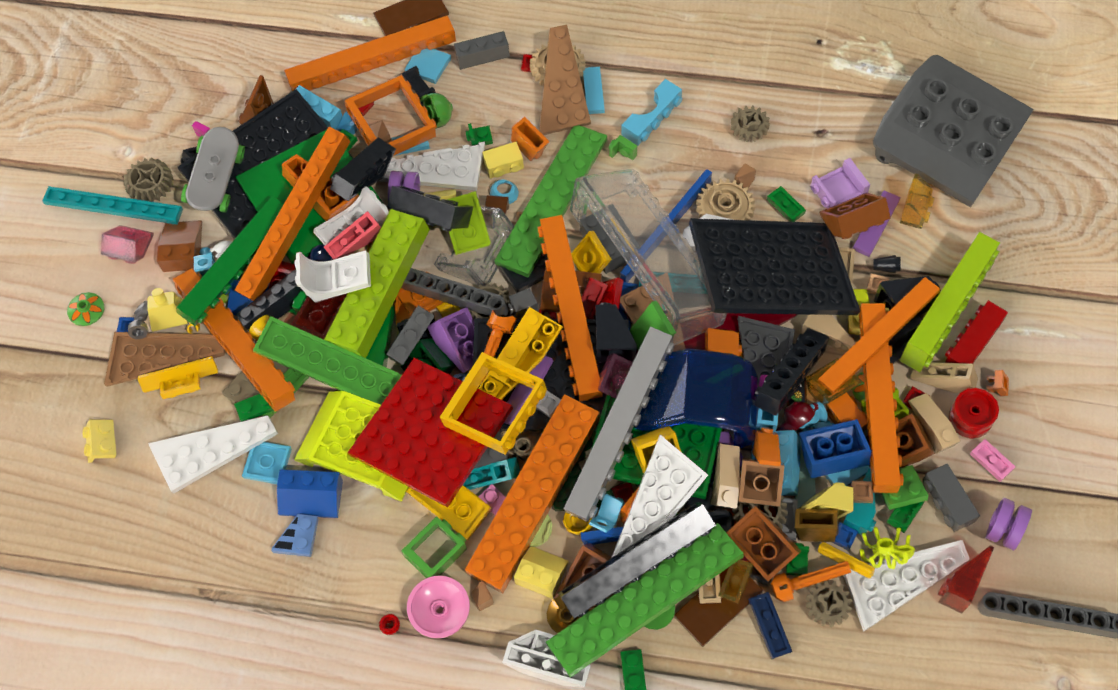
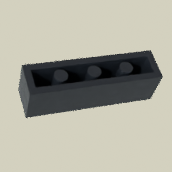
(273, 302)

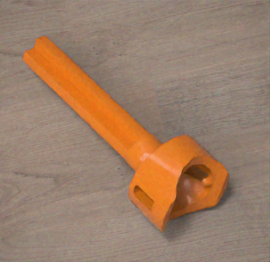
(500, 326)
(806, 580)

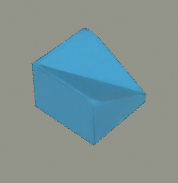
(347, 124)

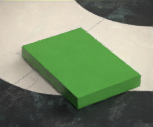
(654, 318)

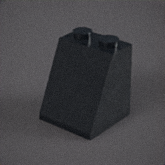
(894, 290)
(612, 334)

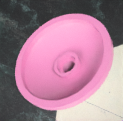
(431, 595)

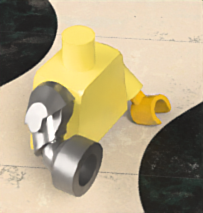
(161, 312)

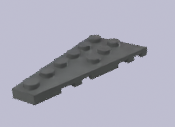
(764, 344)

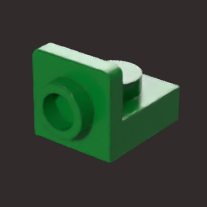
(479, 134)
(298, 302)
(799, 565)

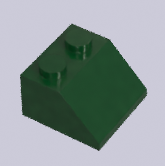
(431, 354)

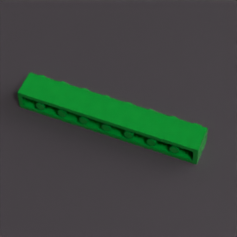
(228, 266)

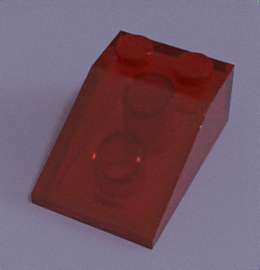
(961, 587)

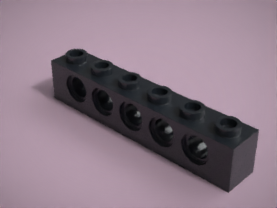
(791, 371)

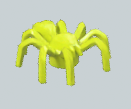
(886, 548)

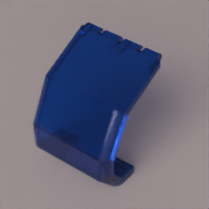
(704, 391)

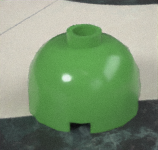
(438, 108)

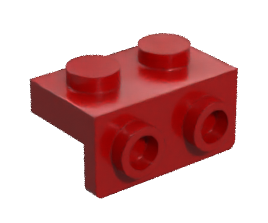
(613, 291)

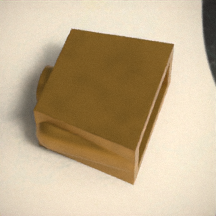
(817, 524)

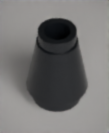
(887, 264)

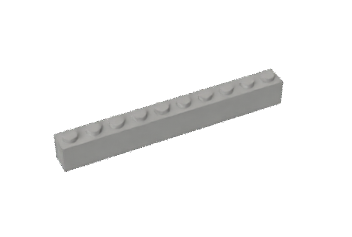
(619, 424)

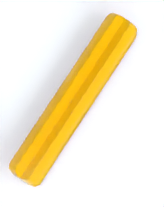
(840, 556)

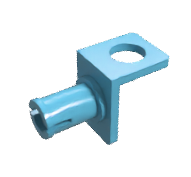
(203, 261)
(608, 513)

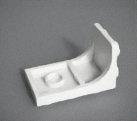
(365, 202)
(332, 277)

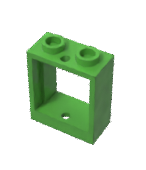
(446, 561)

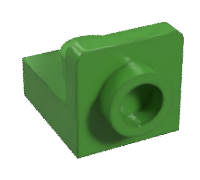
(624, 146)

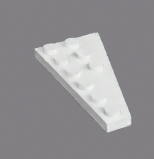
(443, 167)
(200, 453)
(662, 492)
(892, 588)

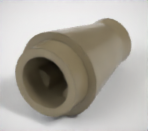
(523, 448)

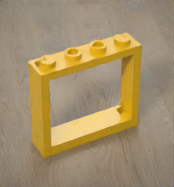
(469, 386)

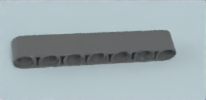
(454, 295)
(1043, 616)

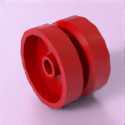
(973, 413)

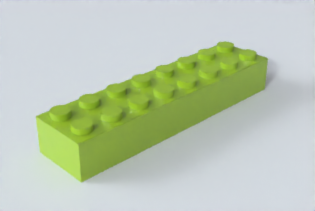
(390, 263)
(950, 303)

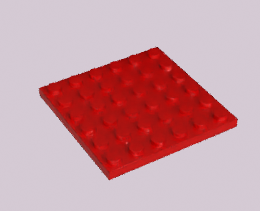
(413, 444)

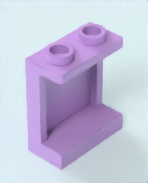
(840, 184)

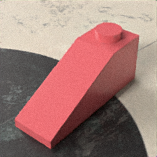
(354, 237)

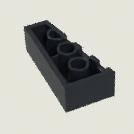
(363, 170)
(430, 208)

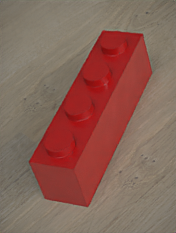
(977, 335)

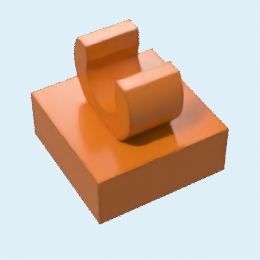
(1001, 383)

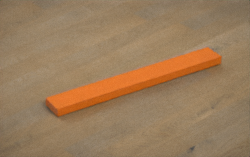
(878, 335)

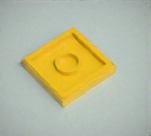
(590, 254)

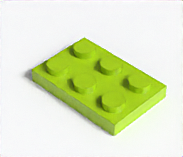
(474, 236)

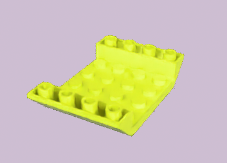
(335, 432)

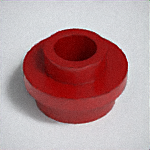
(386, 619)

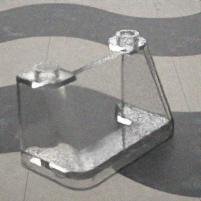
(479, 264)

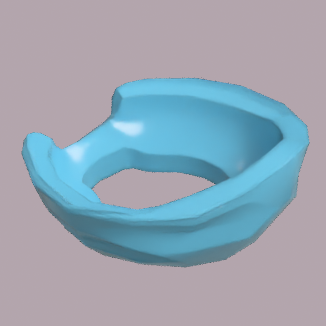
(512, 195)

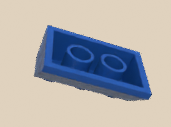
(835, 448)
(309, 493)

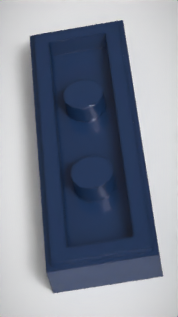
(770, 625)

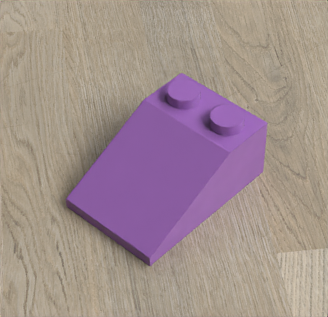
(455, 337)

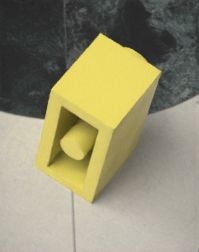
(503, 160)

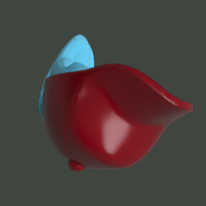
(801, 414)

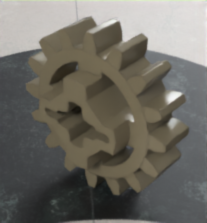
(750, 123)
(836, 604)

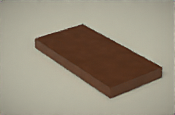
(409, 14)
(708, 619)

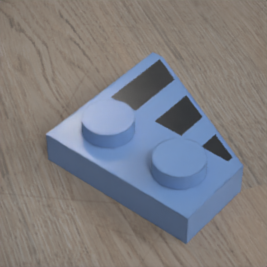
(298, 537)

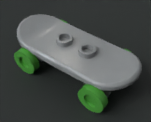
(212, 170)

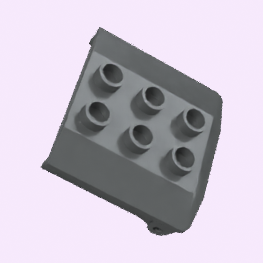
(950, 128)

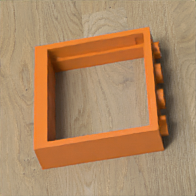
(380, 91)

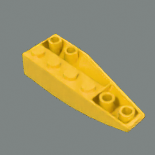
(523, 350)

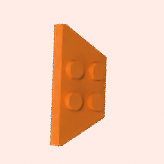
(407, 302)

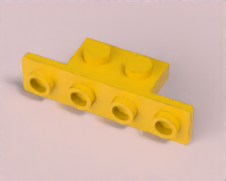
(178, 379)

